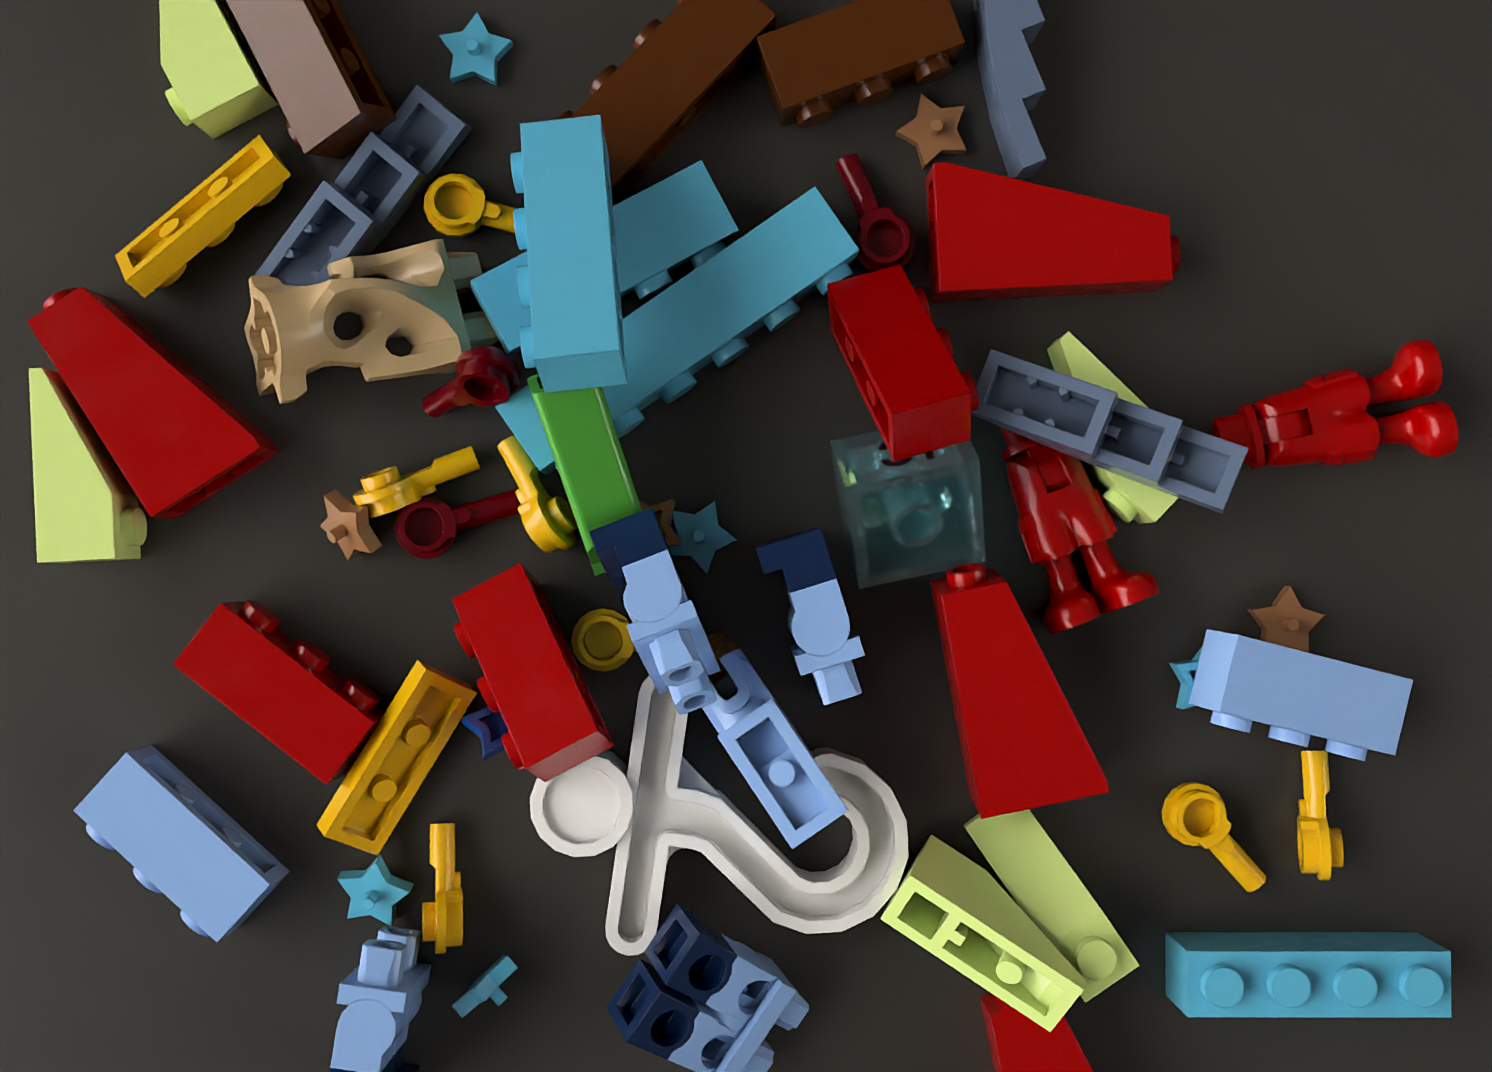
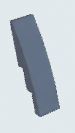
(1011, 78)
(369, 192)
(1108, 431)

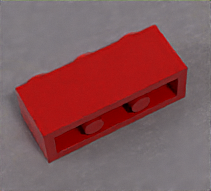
(901, 362)
(529, 674)
(281, 688)

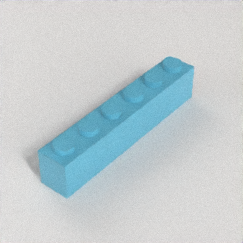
(711, 315)

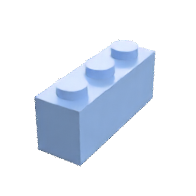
(1299, 695)
(180, 842)

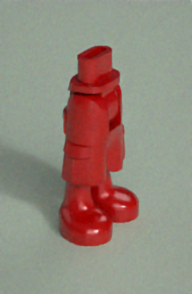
(1330, 421)
(1063, 515)

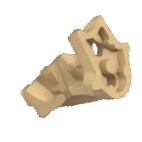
(294, 325)

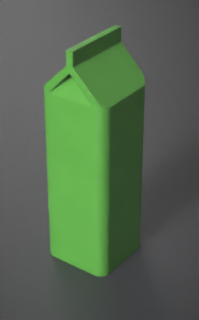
(587, 458)

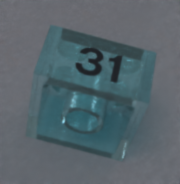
(909, 512)

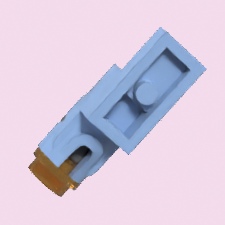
(768, 748)

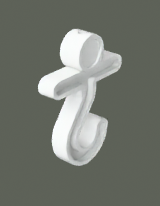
(664, 808)

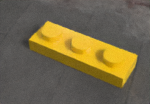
(202, 217)
(396, 758)

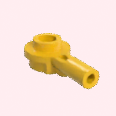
(459, 207)
(390, 491)
(545, 518)
(602, 640)
(1198, 817)
(1317, 844)
(444, 918)

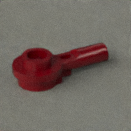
(881, 235)
(483, 379)
(431, 526)

